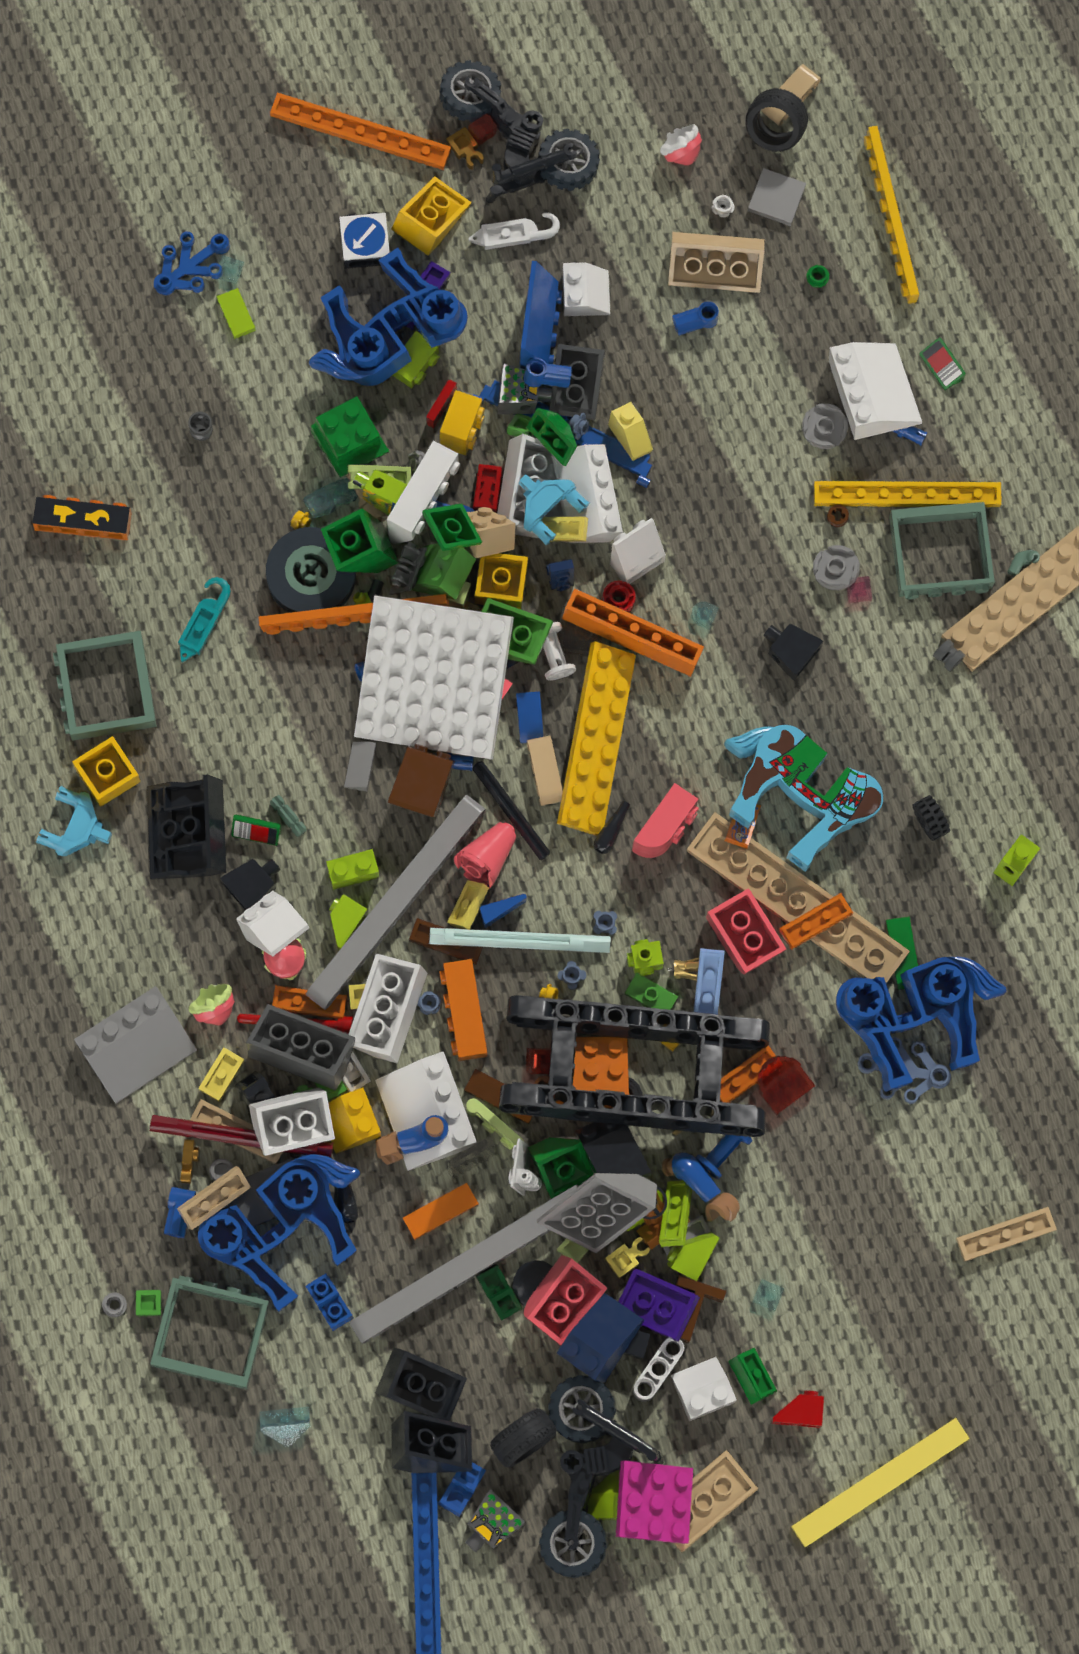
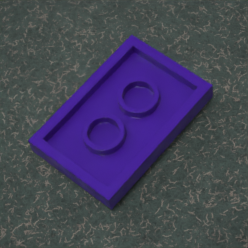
(659, 1303)

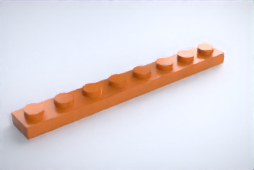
(360, 131)
(338, 615)

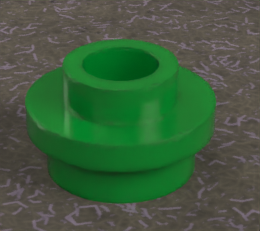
(817, 269)

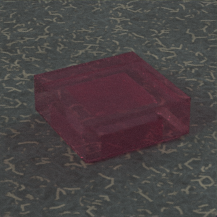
(859, 590)

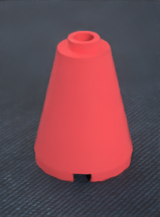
(486, 854)

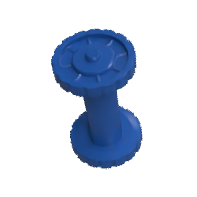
(720, 1153)

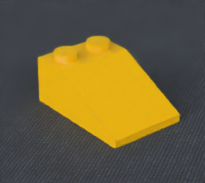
(430, 215)

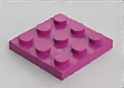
(654, 1502)

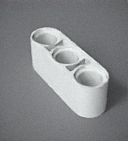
(650, 1378)

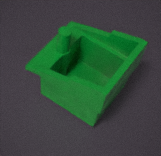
(348, 436)

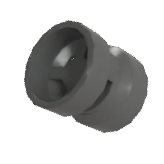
(200, 421)
(950, 660)

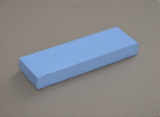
(708, 981)

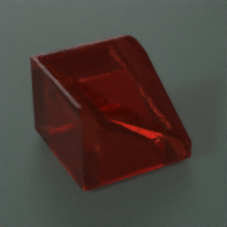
(482, 129)
(538, 1060)

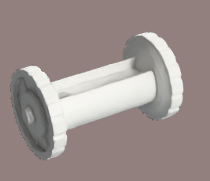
(554, 652)

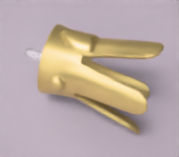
(682, 968)

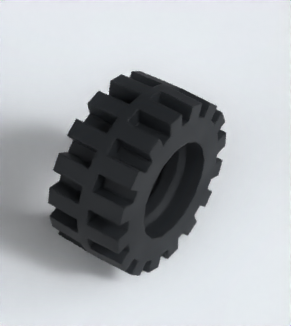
(931, 817)

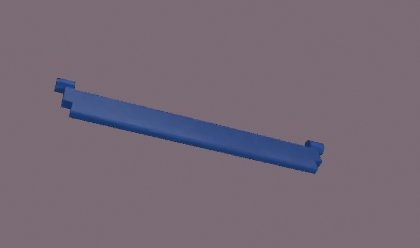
(614, 449)

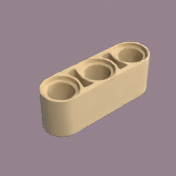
(800, 84)
(545, 770)

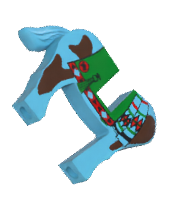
(789, 760)

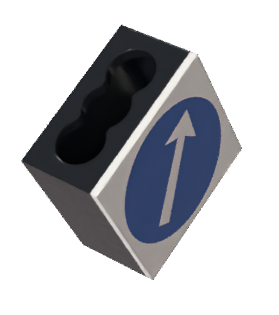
(364, 239)

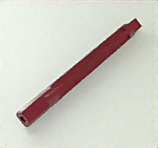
(225, 1134)

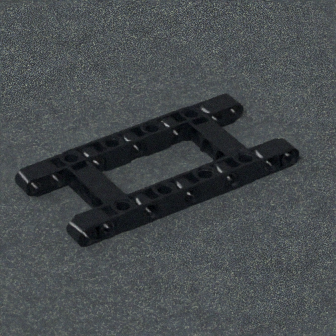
(640, 1024)

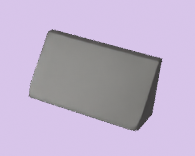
(360, 766)

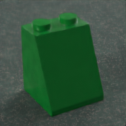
(359, 544)

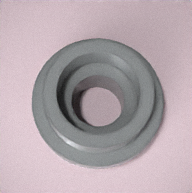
(114, 1297)

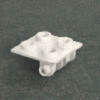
(520, 1176)

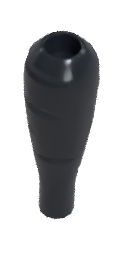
(606, 838)
(347, 1204)

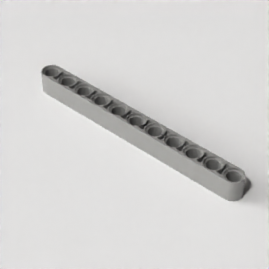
(395, 902)
(453, 1273)

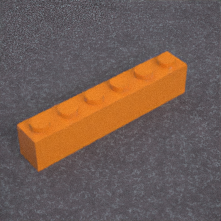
(632, 632)

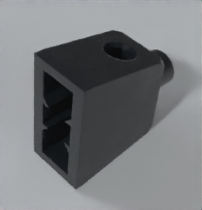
(792, 648)
(250, 882)

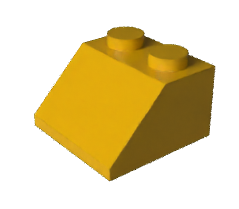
(352, 1120)

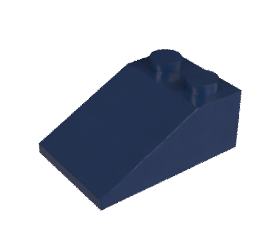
(601, 1338)

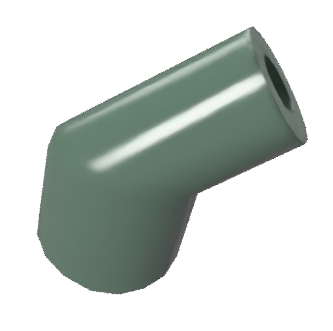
(1022, 559)

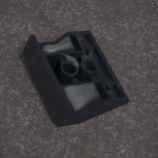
(186, 829)

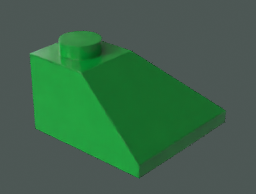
(452, 527)
(560, 1164)

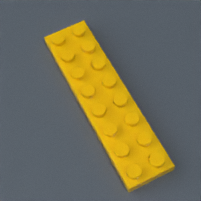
(596, 738)

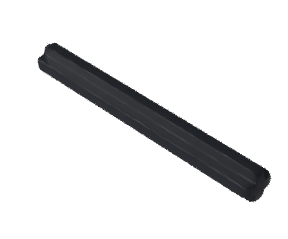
(511, 810)

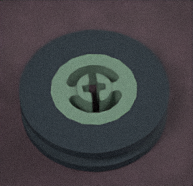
(294, 552)

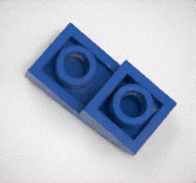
(329, 1302)

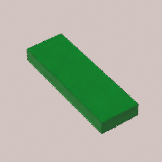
(901, 932)

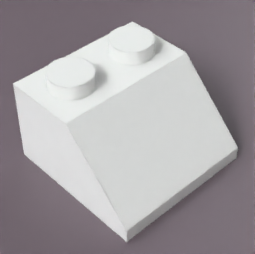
(585, 290)
(271, 923)
(703, 1388)

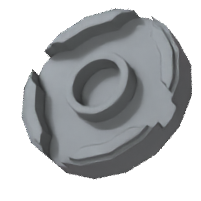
(820, 431)
(836, 567)

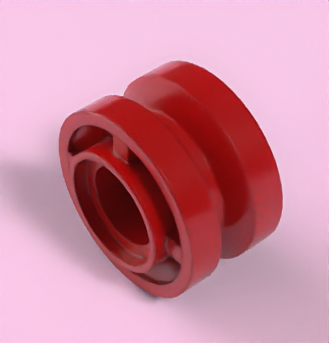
(620, 589)

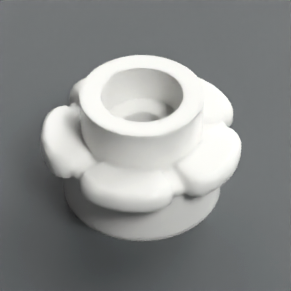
(722, 200)

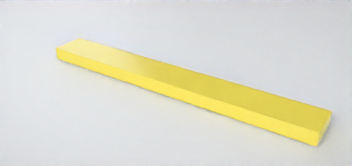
(880, 1482)

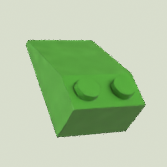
(444, 571)
(527, 634)

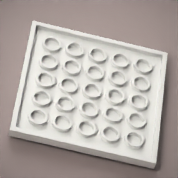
(433, 677)

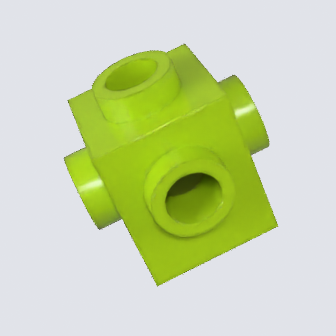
(647, 965)

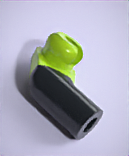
(368, 597)

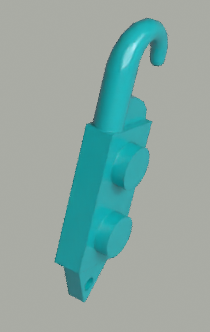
(203, 621)

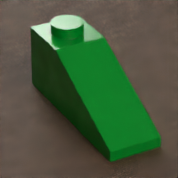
(553, 434)

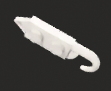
(513, 233)

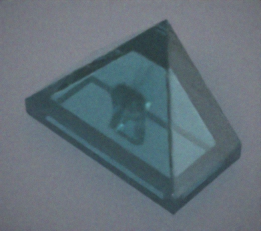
(285, 1424)

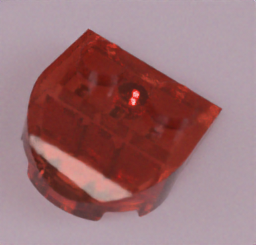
(782, 1082)

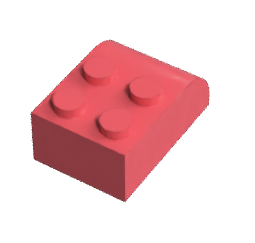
(666, 823)
(745, 931)
(563, 1298)

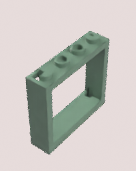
(935, 514)
(110, 727)
(209, 1289)

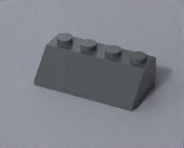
(301, 1047)

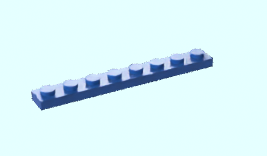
(426, 1563)

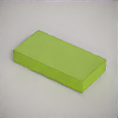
(236, 313)

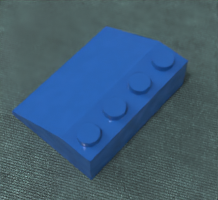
(540, 316)

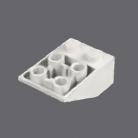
(637, 551)

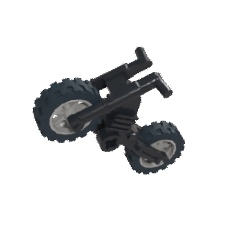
(519, 171)
(592, 1463)

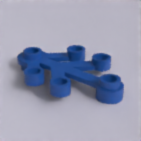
(189, 265)

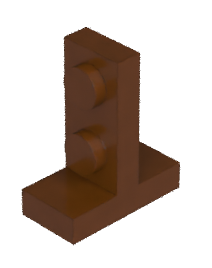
(702, 1290)

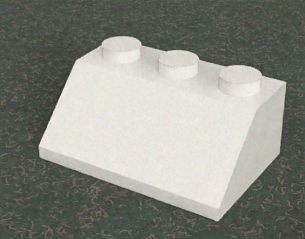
(292, 1121)

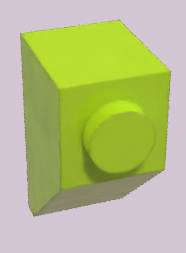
(346, 918)
(693, 1255)

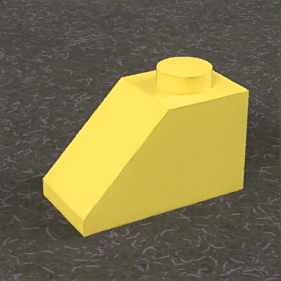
(630, 431)

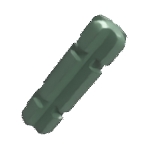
(288, 816)

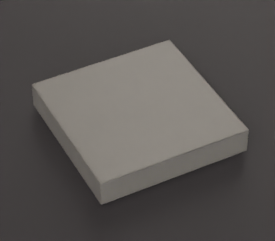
(776, 197)

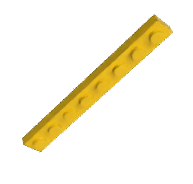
(893, 223)
(905, 493)

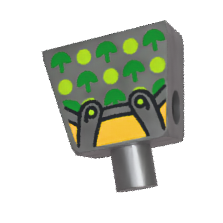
(516, 396)
(492, 1522)

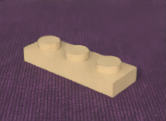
(213, 1197)

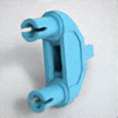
(542, 498)
(81, 829)

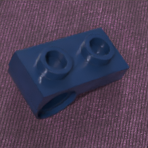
(561, 575)

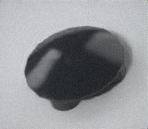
(528, 1279)

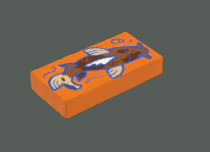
(740, 835)

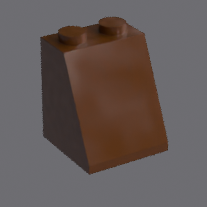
(422, 780)

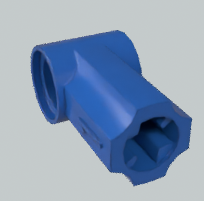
(694, 320)
(548, 374)
(175, 1225)

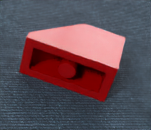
(802, 1411)

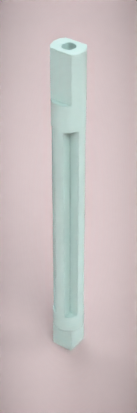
(520, 940)

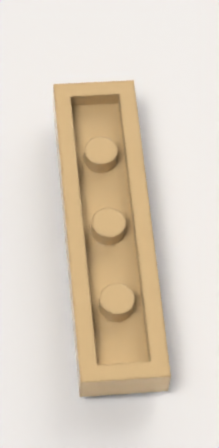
(211, 1114)
(1006, 1234)

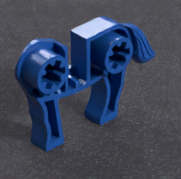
(374, 351)
(934, 990)
(293, 1195)

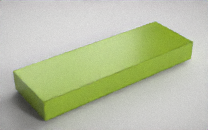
(676, 1215)

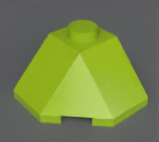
(604, 1498)

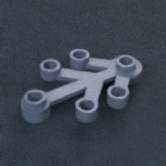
(913, 1070)

